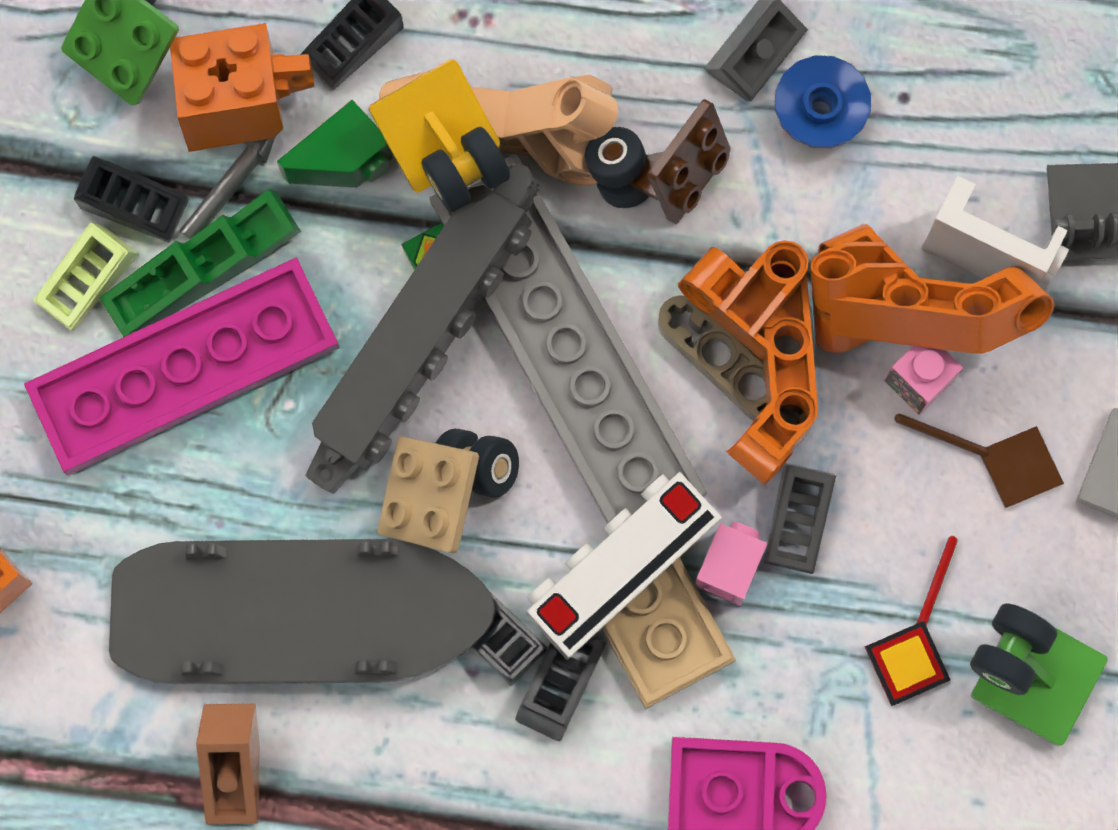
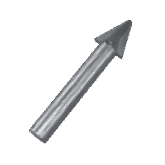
(227, 186)

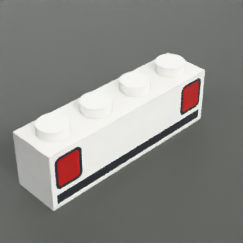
(622, 565)

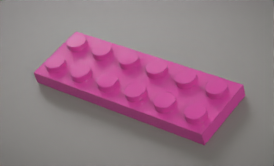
(181, 366)

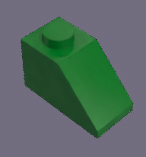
(339, 152)

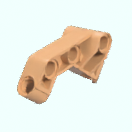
(547, 121)

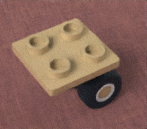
(434, 484)

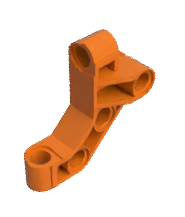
(873, 295)
(756, 311)

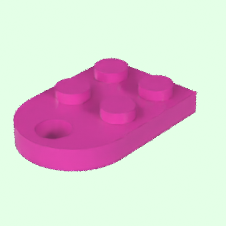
(740, 785)

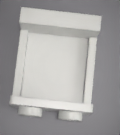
(986, 248)

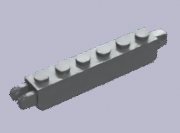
(420, 327)

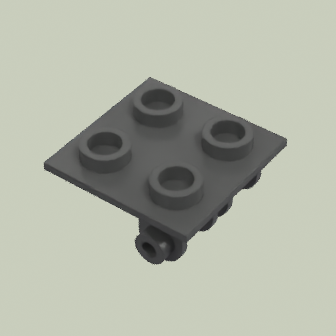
(1085, 204)

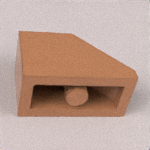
(229, 763)

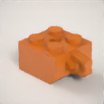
(233, 85)

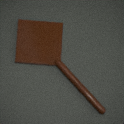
(1016, 465)

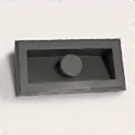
(756, 48)

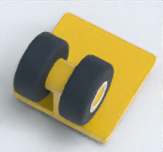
(441, 135)

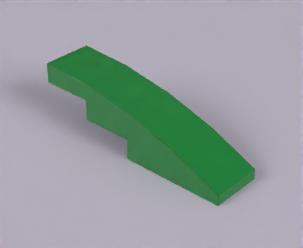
(201, 264)

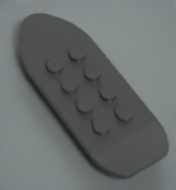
(293, 611)

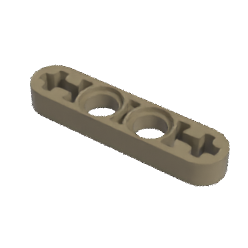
(726, 376)

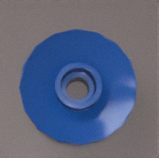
(826, 81)

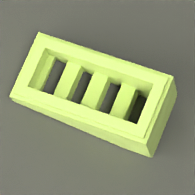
(71, 265)

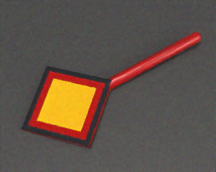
(909, 659)

